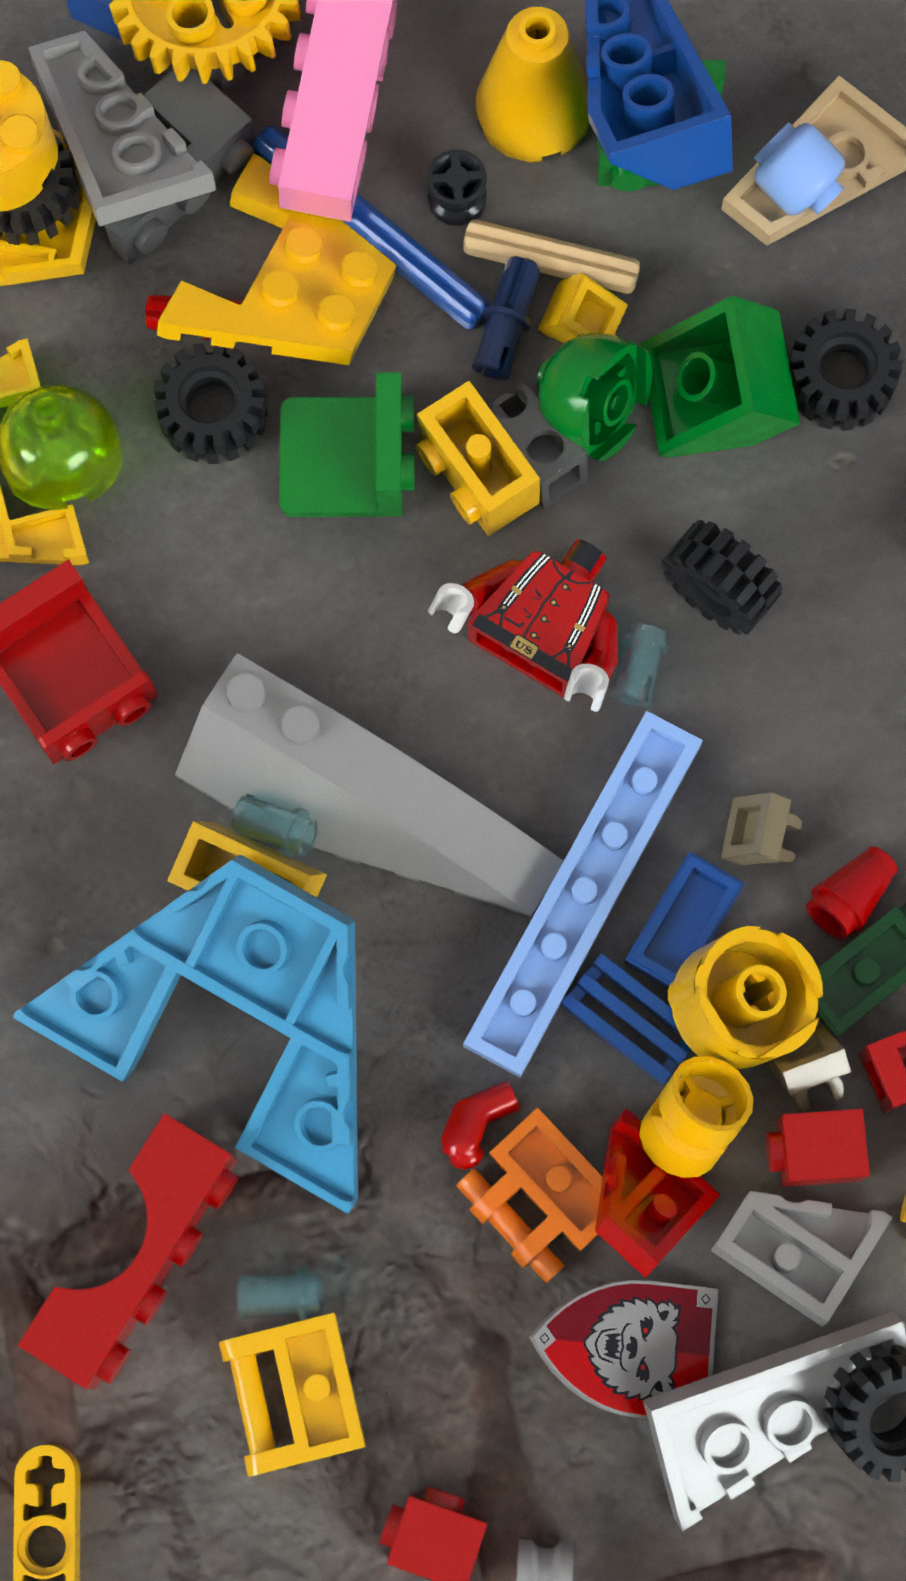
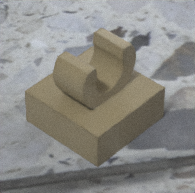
(758, 830)
(813, 1063)

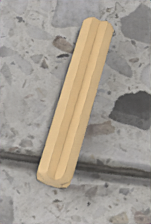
(551, 255)

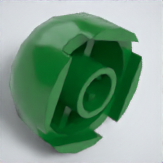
(592, 391)

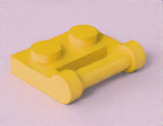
(314, 1389)

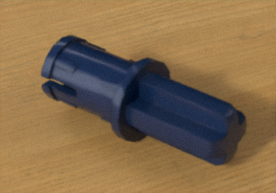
(507, 318)

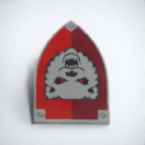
(630, 1342)

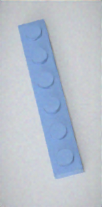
(582, 894)

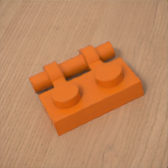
(553, 1177)

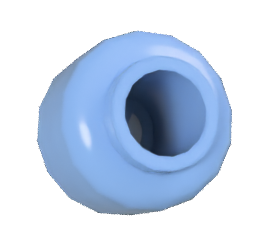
(800, 169)

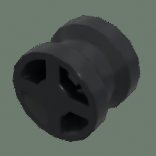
(456, 172)

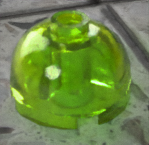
(59, 446)

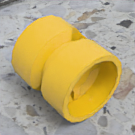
(696, 1116)

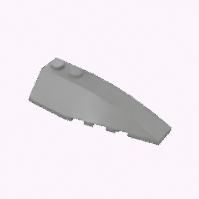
(361, 791)

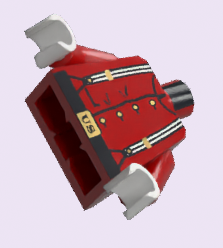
(542, 619)

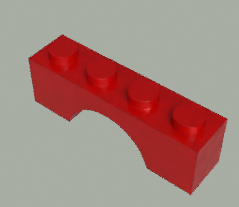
(86, 1328)

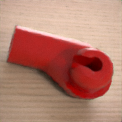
(469, 1120)

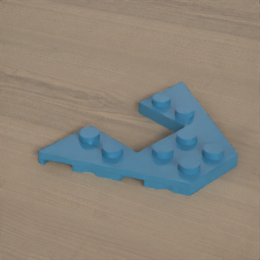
(271, 957)

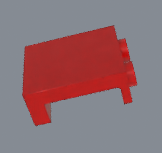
(67, 665)

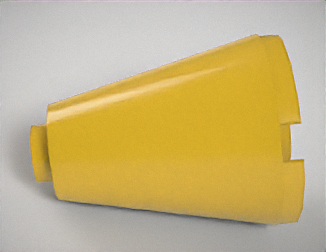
(534, 89)

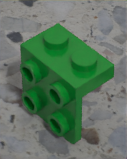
(347, 453)

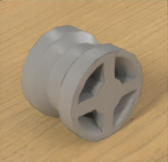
(543, 1563)

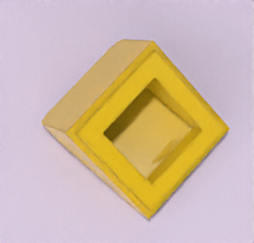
(581, 308)

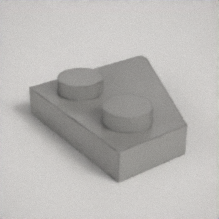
(800, 1249)

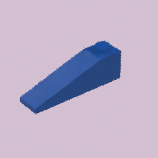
(653, 95)

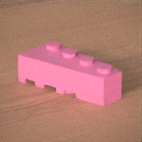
(333, 105)

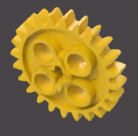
(163, 32)

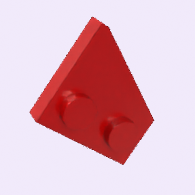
(640, 1204)

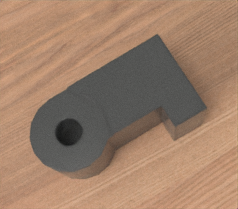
(557, 461)

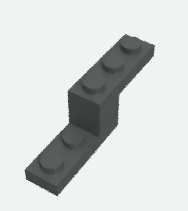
(213, 133)

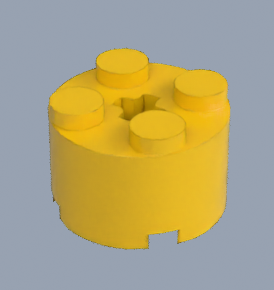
(26, 139)
(781, 991)

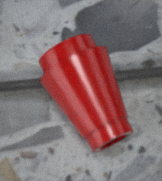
(850, 894)

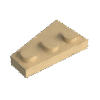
(864, 135)

